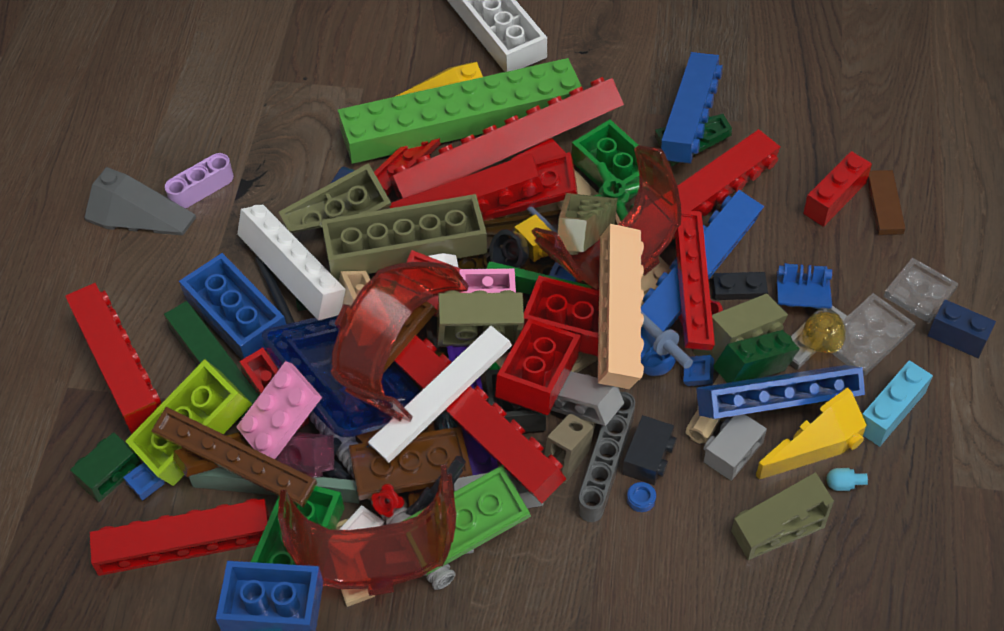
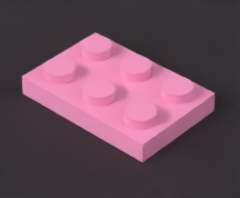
(279, 411)

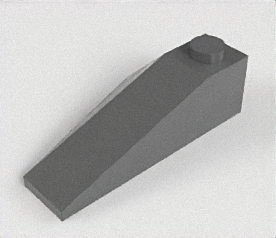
(127, 203)

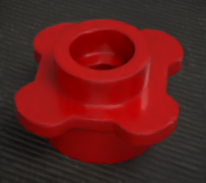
(380, 503)

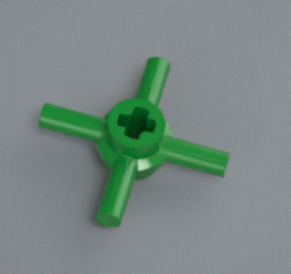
(615, 189)

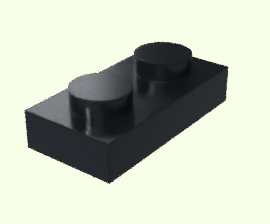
(739, 285)

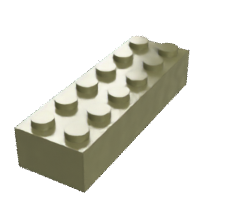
(388, 235)

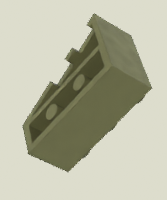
(783, 517)

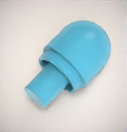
(844, 479)

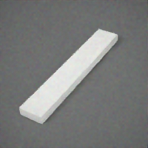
(441, 393)

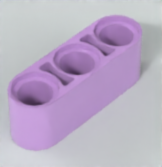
(200, 180)

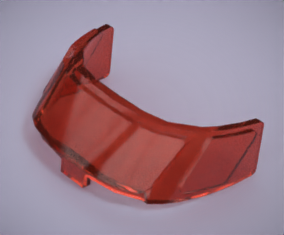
(654, 213)
(374, 323)
(374, 555)

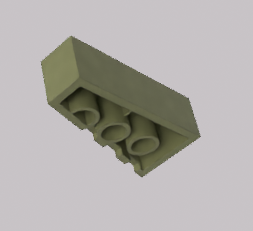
(584, 220)

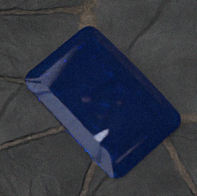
(310, 348)

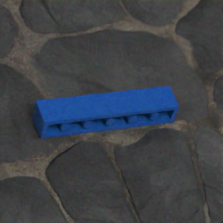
(691, 107)
(778, 391)

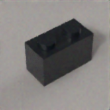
(648, 450)

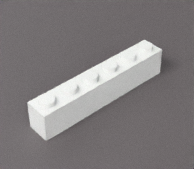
(291, 262)

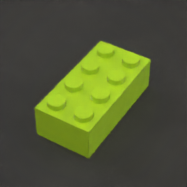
(202, 397)

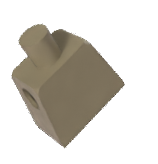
(574, 437)

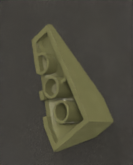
(347, 196)

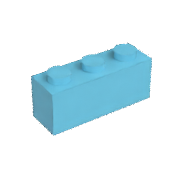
(895, 402)

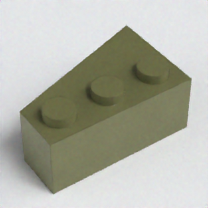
(744, 321)

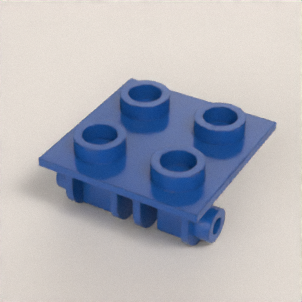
(804, 288)

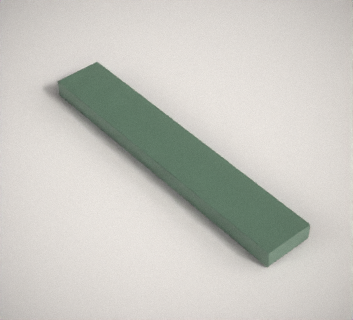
(224, 480)

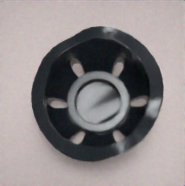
(514, 248)

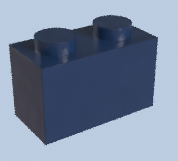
(961, 328)

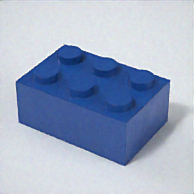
(269, 597)

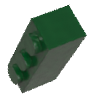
(756, 357)

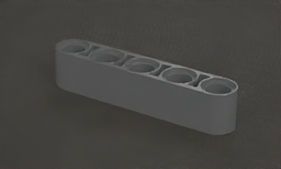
(606, 467)

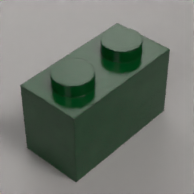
(105, 466)

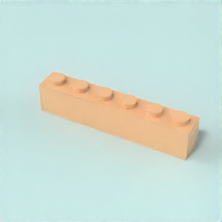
(620, 307)

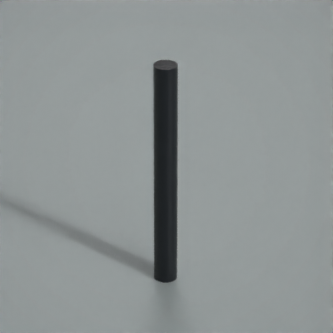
(274, 290)

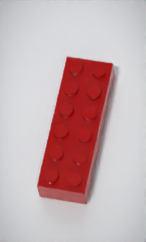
(114, 355)

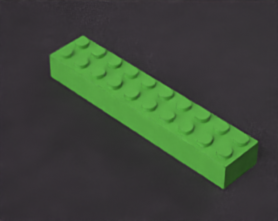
(452, 109)

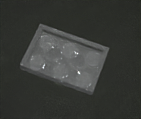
(872, 333)

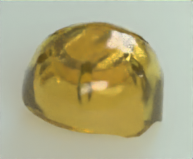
(820, 339)

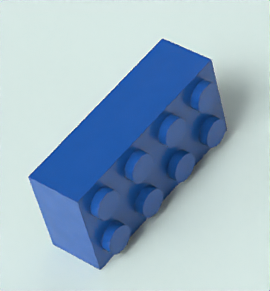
(231, 305)

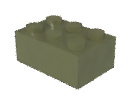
(468, 315)

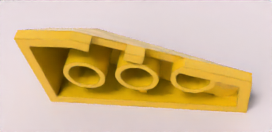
(449, 76)
(831, 434)

